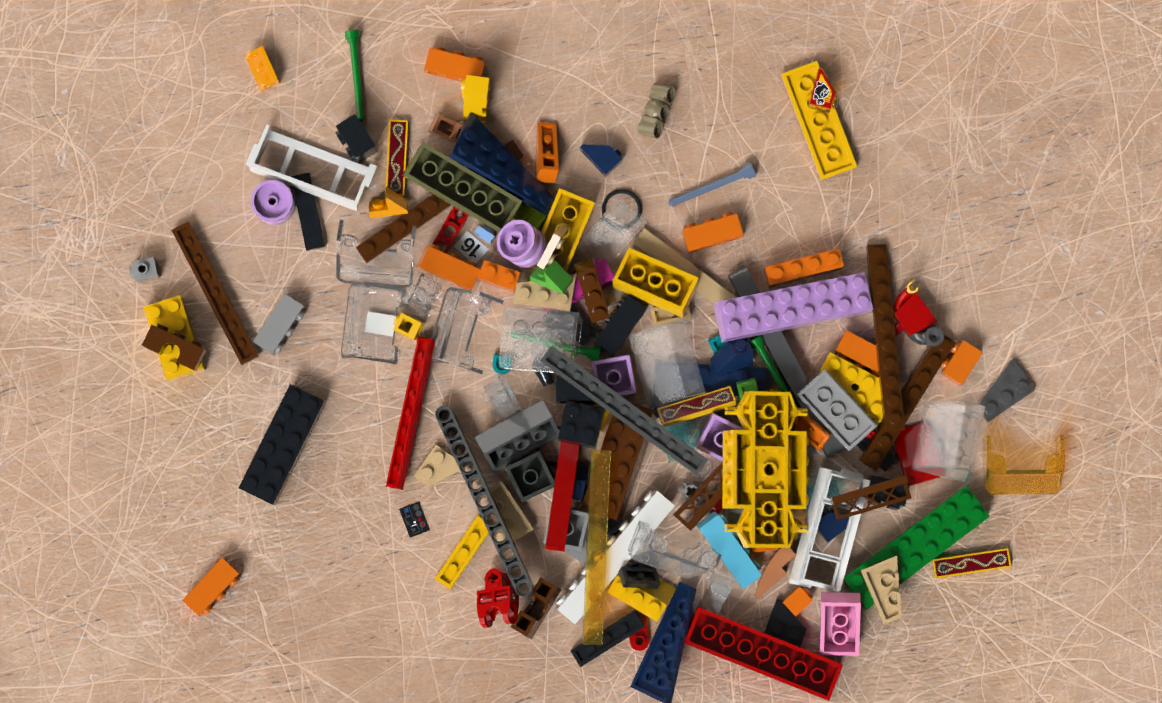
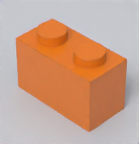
(499, 276)
(961, 362)

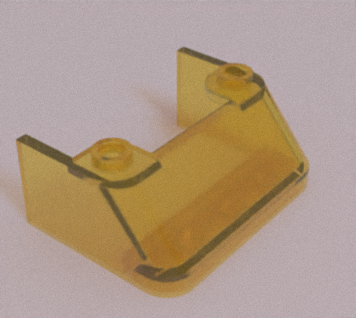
(1023, 482)

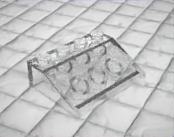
(531, 332)
(666, 363)
(948, 439)

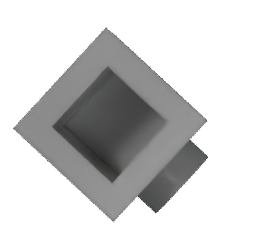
(144, 270)

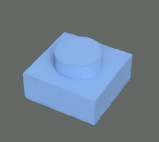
(485, 233)

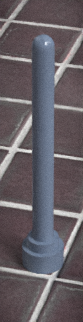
(746, 172)

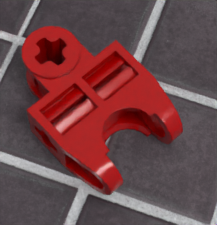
(497, 598)

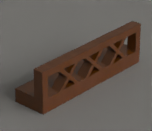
(863, 492)
(704, 507)

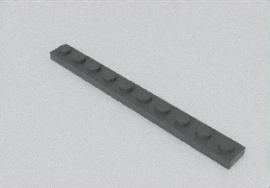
(624, 410)

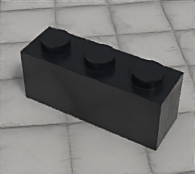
(619, 325)

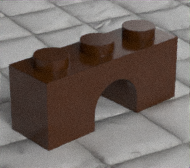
(592, 290)
(190, 353)
(540, 604)

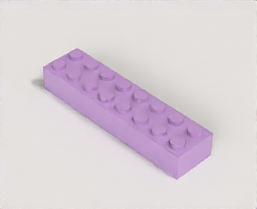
(792, 307)

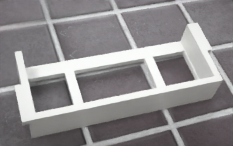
(257, 152)
(812, 521)

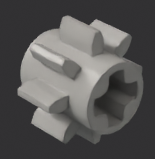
(691, 486)

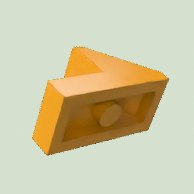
(392, 205)

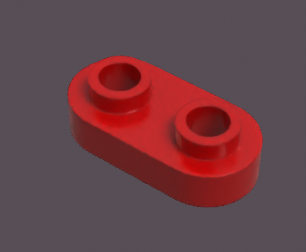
(643, 633)

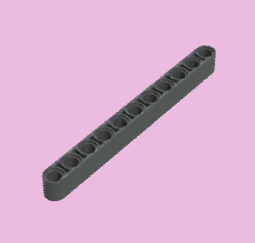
(783, 357)
(491, 508)

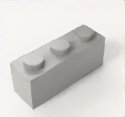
(279, 325)

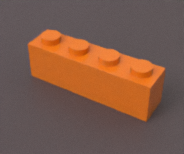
(803, 268)

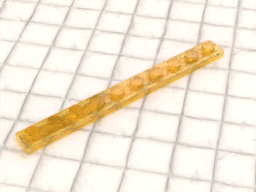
(596, 547)

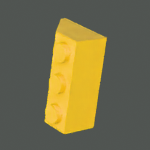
(645, 600)

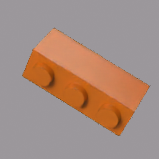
(453, 65)
(712, 232)
(448, 267)
(858, 351)
(212, 587)

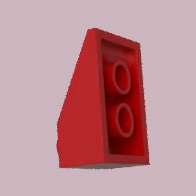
(905, 448)

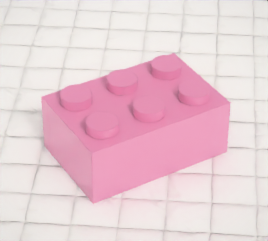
(840, 623)

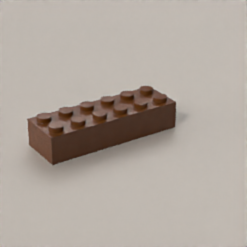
(626, 457)

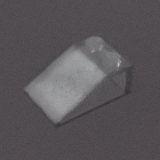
(615, 231)
(421, 297)
(501, 398)

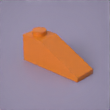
(546, 152)

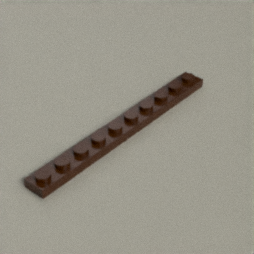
(416, 216)
(885, 338)

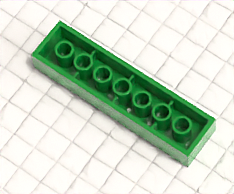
(923, 540)

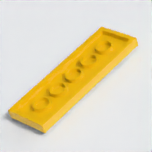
(821, 129)

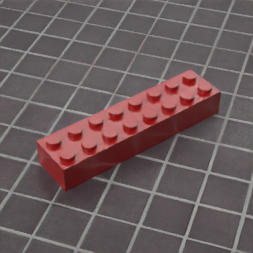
(763, 653)

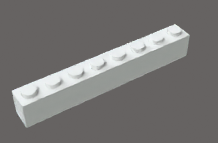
(652, 512)

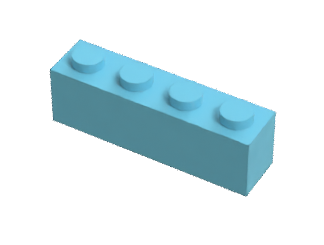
(733, 554)

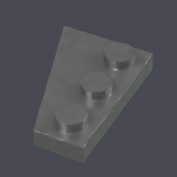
(1006, 391)

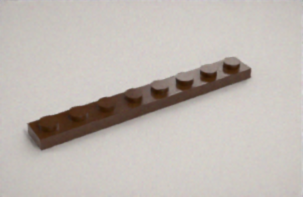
(215, 293)
(911, 395)

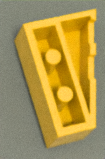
(476, 97)

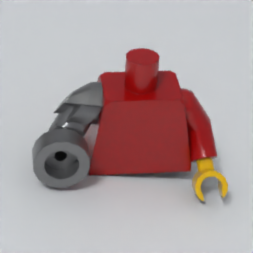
(914, 316)

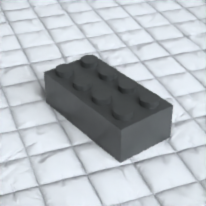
(517, 436)

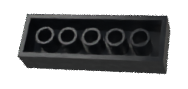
(282, 444)

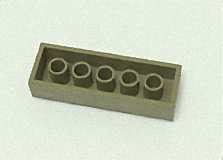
(461, 188)

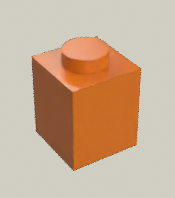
(798, 600)

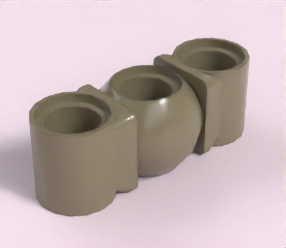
(656, 110)

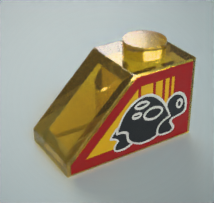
(822, 94)

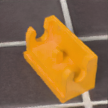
(261, 68)

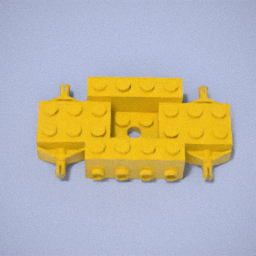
(746, 486)

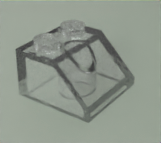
(718, 588)

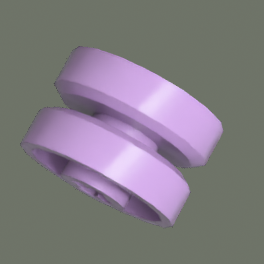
(276, 213)
(521, 243)

